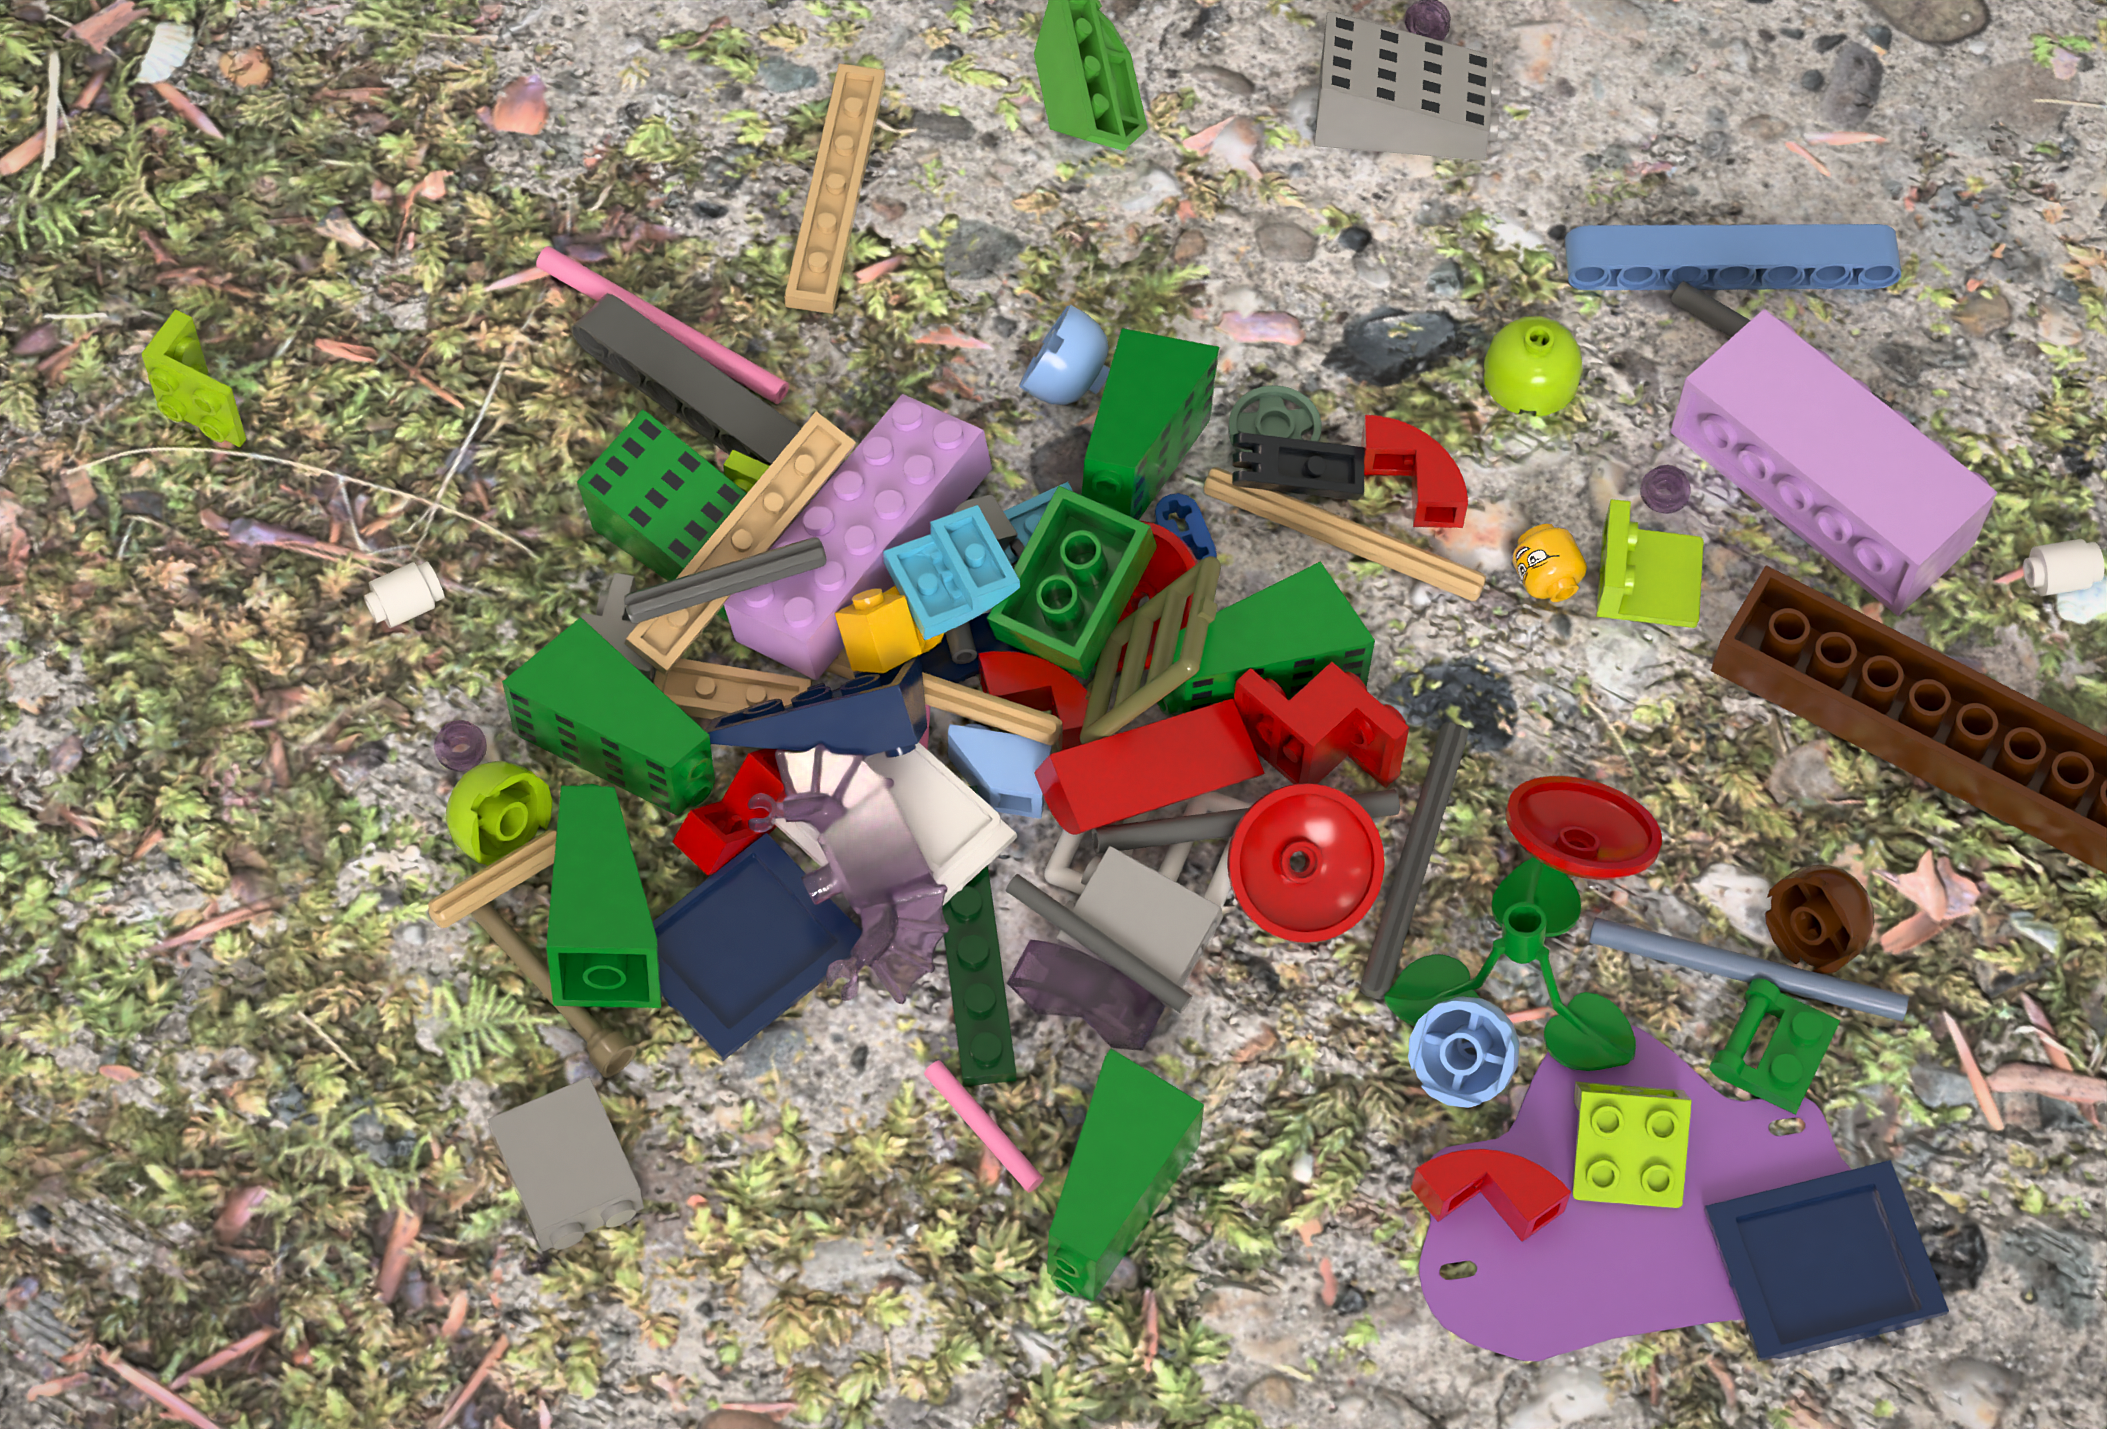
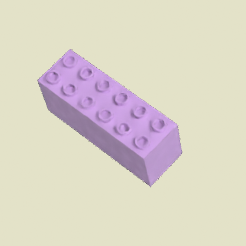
(1832, 461)

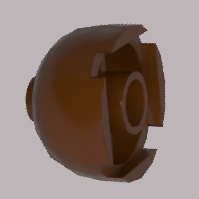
(1820, 917)

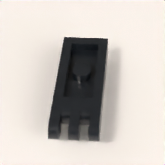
(1299, 466)

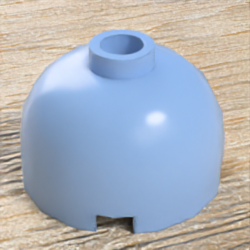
(1068, 360)
(1449, 1065)

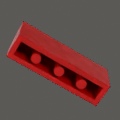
(1148, 768)

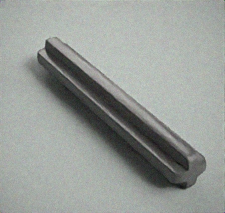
(725, 580)

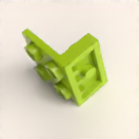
(182, 384)
(1648, 572)
(1631, 1144)

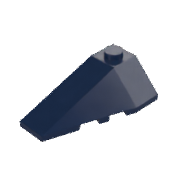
(860, 717)

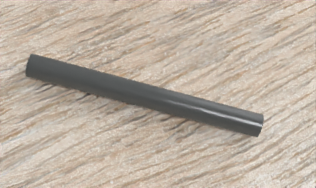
(1099, 943)

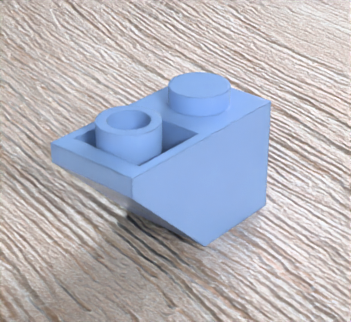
(1000, 767)

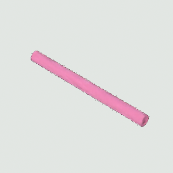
(719, 356)

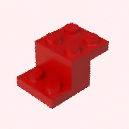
(1322, 726)

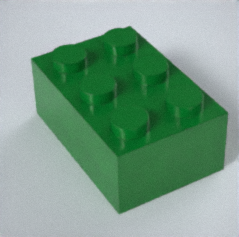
(1073, 582)

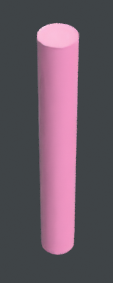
(983, 1126)

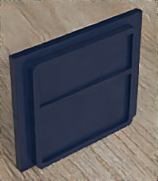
(747, 946)
(1825, 1261)

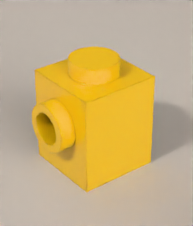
(877, 631)

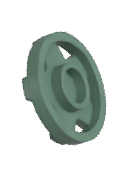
(1273, 416)

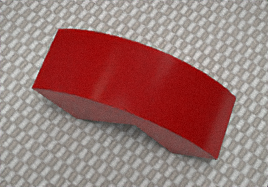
(1404, 450)
(1038, 686)
(721, 829)
(1513, 1185)

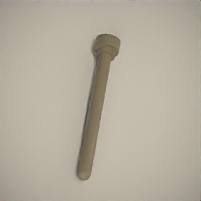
(608, 1049)

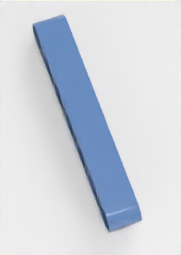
(1732, 257)

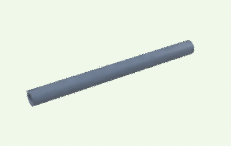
(1747, 968)

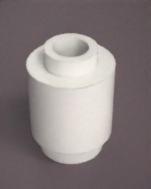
(2063, 567)
(403, 594)

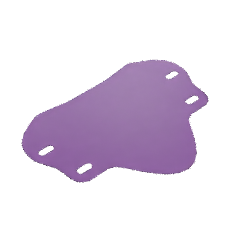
(1604, 1264)

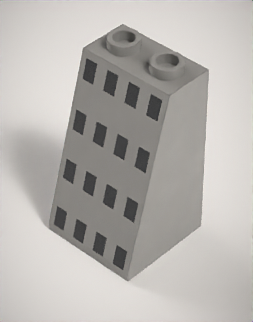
(1403, 92)

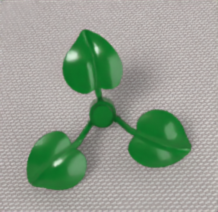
(1528, 907)

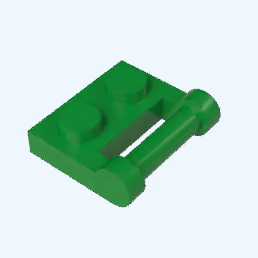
(1790, 1055)

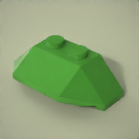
(1088, 76)

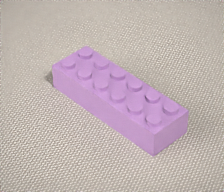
(884, 494)

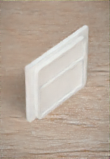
(945, 816)

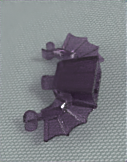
(868, 859)

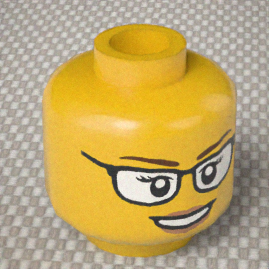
(1549, 562)

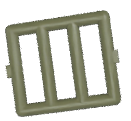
(1162, 675)

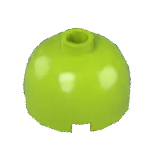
(1533, 366)
(497, 810)

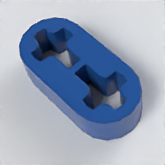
(1195, 530)

